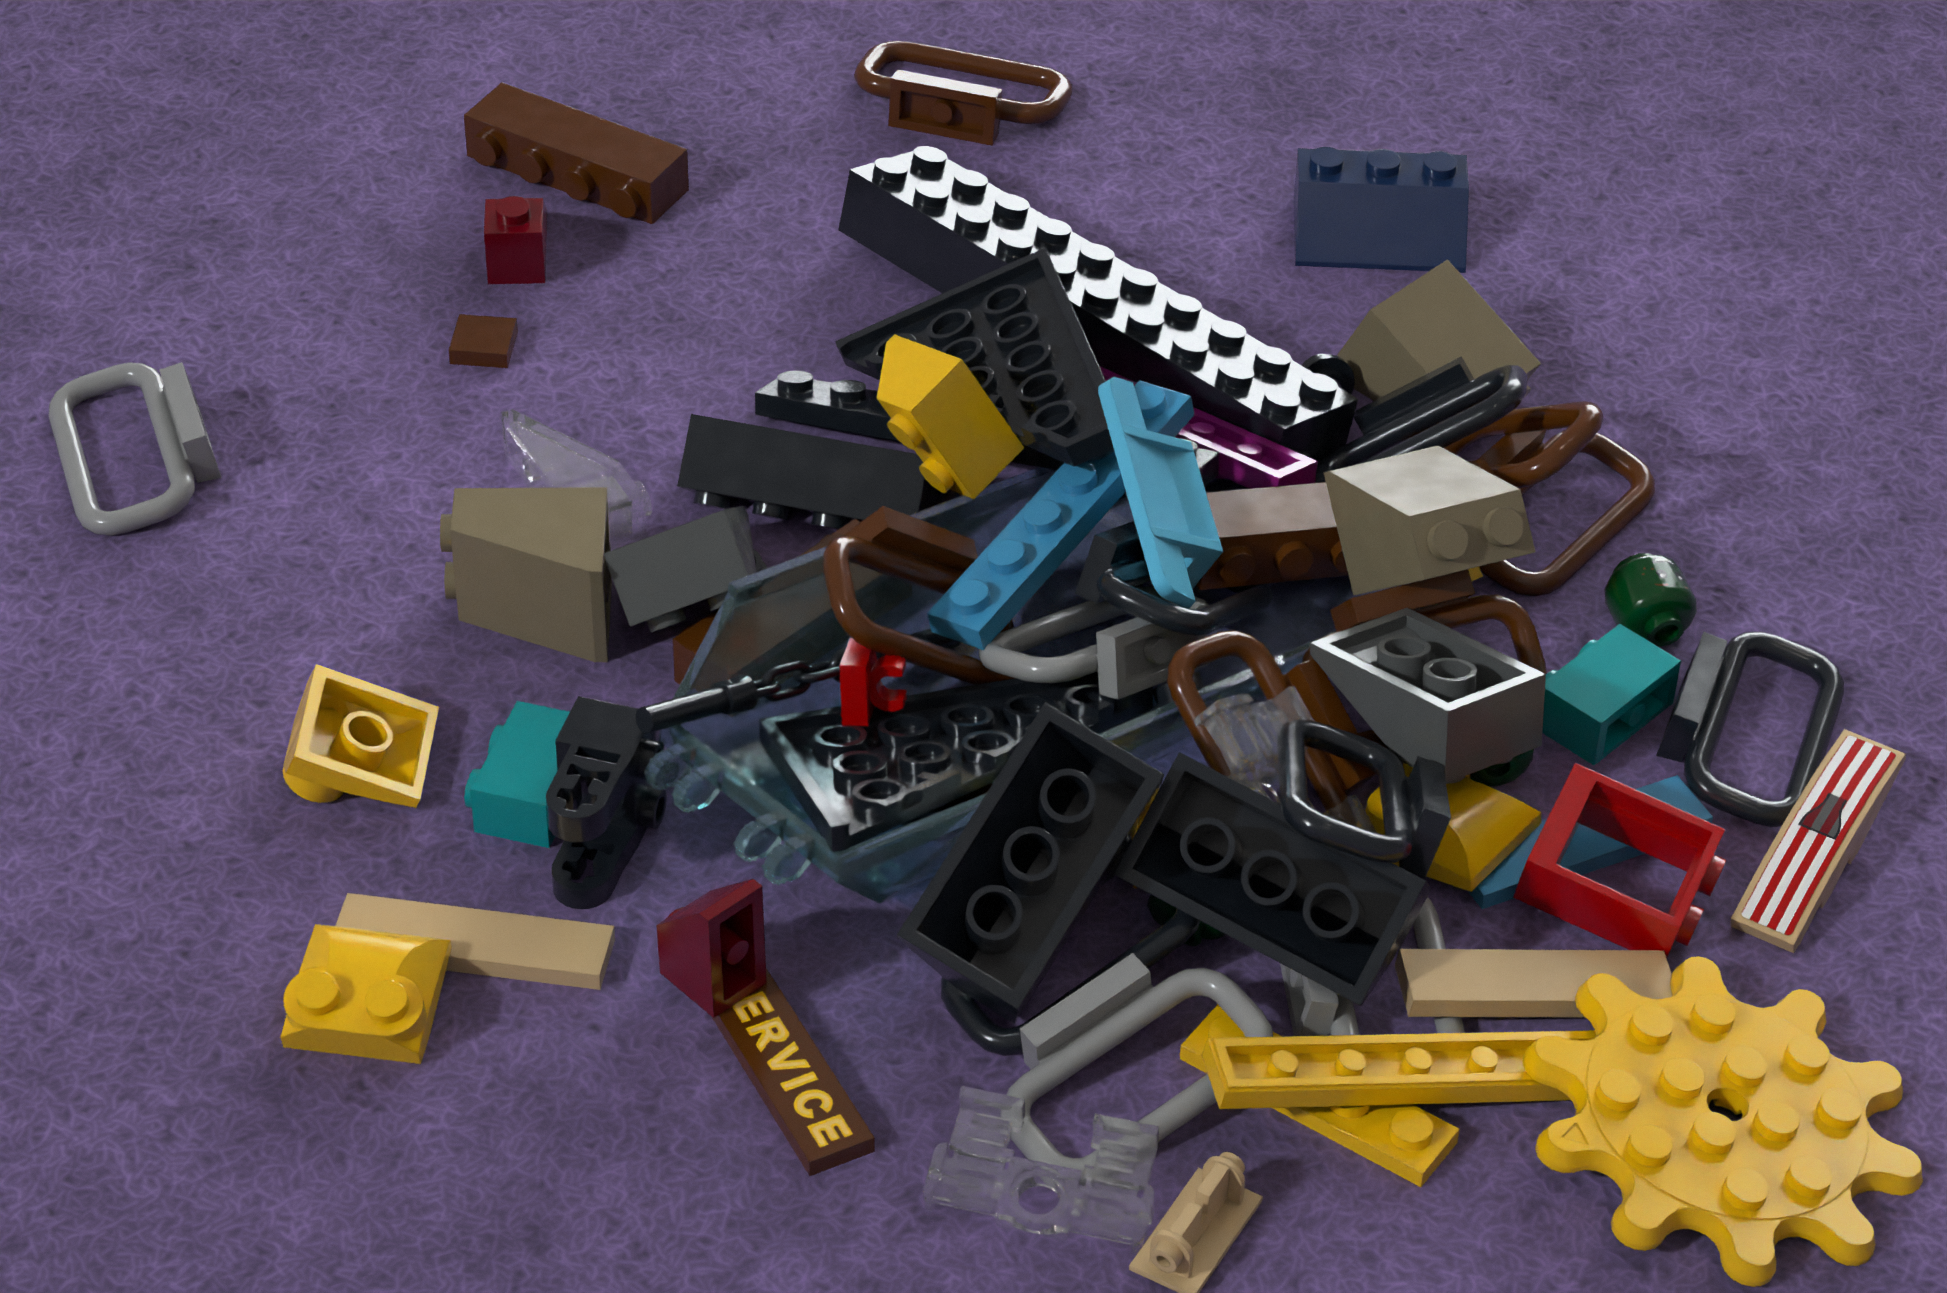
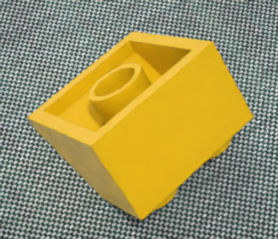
(944, 417)

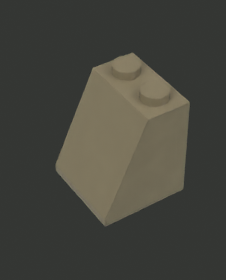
(1426, 329)
(1423, 518)
(532, 565)

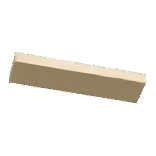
(494, 940)
(1519, 980)

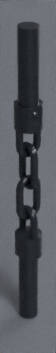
(742, 693)

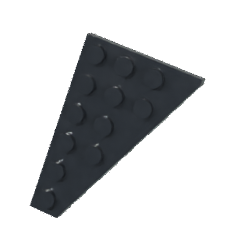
(1019, 345)
(921, 756)

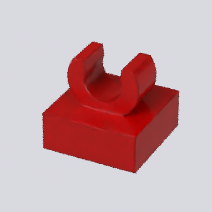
(862, 684)

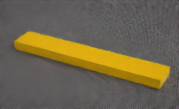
(1376, 1069)

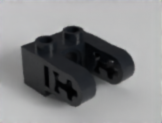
(600, 799)

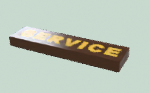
(794, 1080)

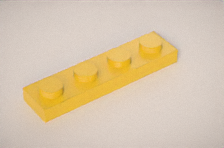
(1390, 1135)

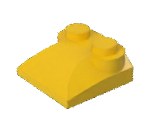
(358, 741)
(1479, 835)
(365, 994)

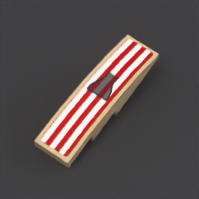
(1818, 840)

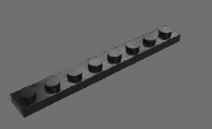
(854, 409)

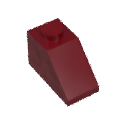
(515, 240)
(716, 946)

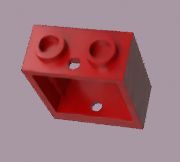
(1641, 824)

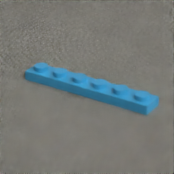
(1045, 533)

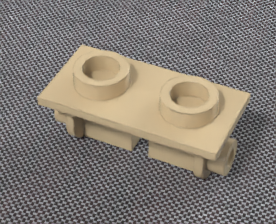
(1198, 1226)

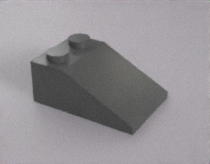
(682, 567)
(1436, 692)

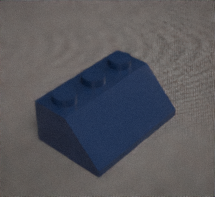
(1380, 209)

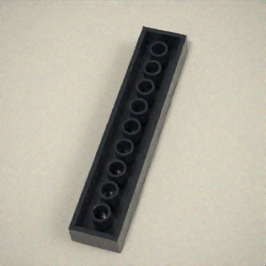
(957, 226)

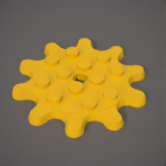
(1679, 1165)

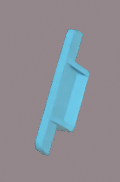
(1163, 496)

